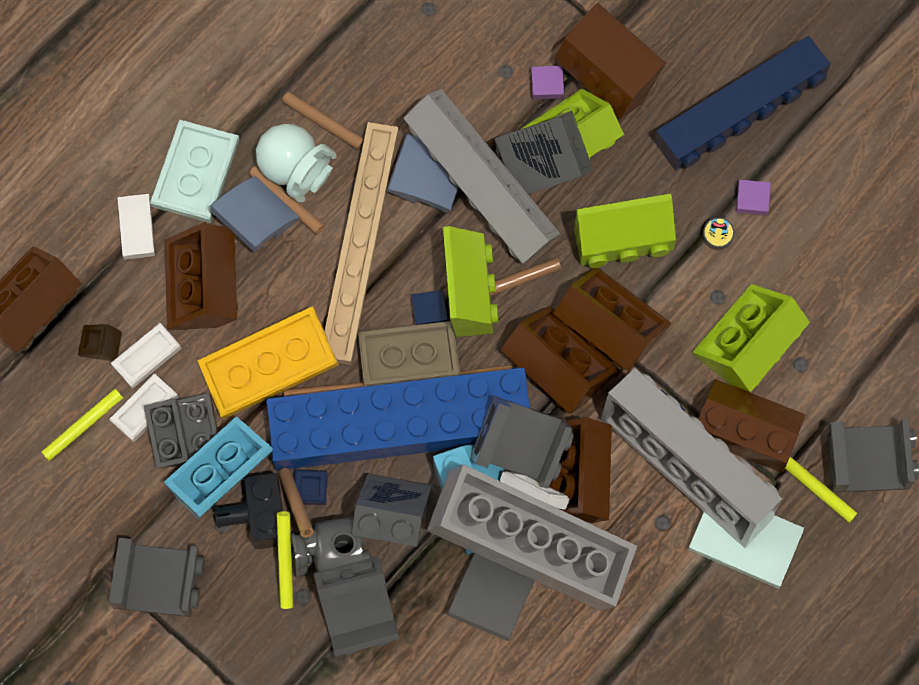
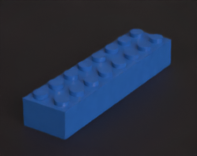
(387, 418)

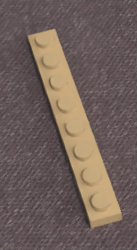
(360, 240)

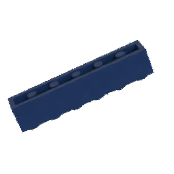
(742, 103)

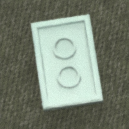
(194, 171)
(762, 559)

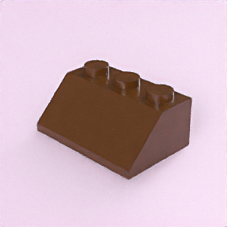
(610, 61)
(201, 278)
(32, 295)
(611, 318)
(558, 360)
(751, 425)
(586, 471)

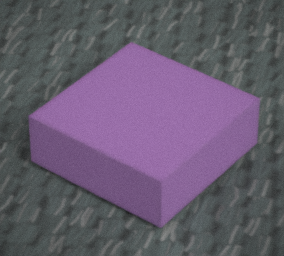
(547, 82)
(753, 197)

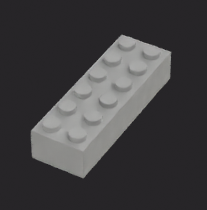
(691, 457)
(532, 538)

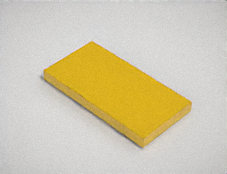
(268, 362)

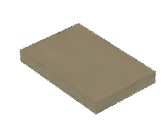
(408, 353)

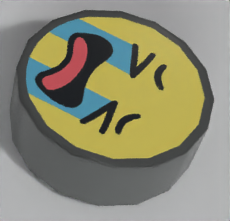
(718, 233)

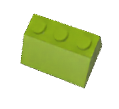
(594, 119)
(625, 230)
(469, 282)
(752, 336)

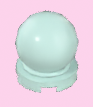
(291, 158)

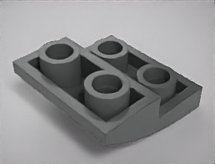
(180, 428)
(491, 597)

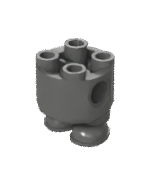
(323, 546)

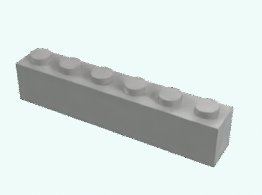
(481, 176)

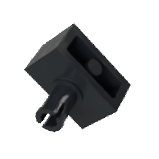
(258, 510)

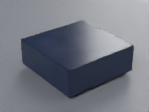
(429, 307)
(312, 486)

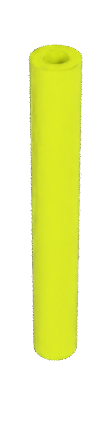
(82, 425)
(820, 490)
(285, 560)

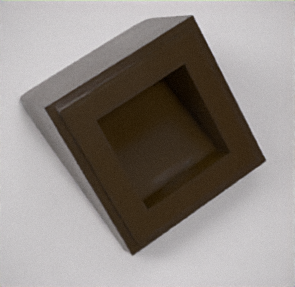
(100, 342)

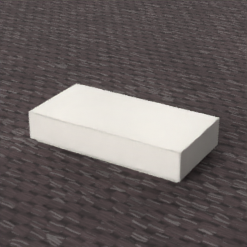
(136, 226)
(146, 355)
(131, 416)
(533, 488)

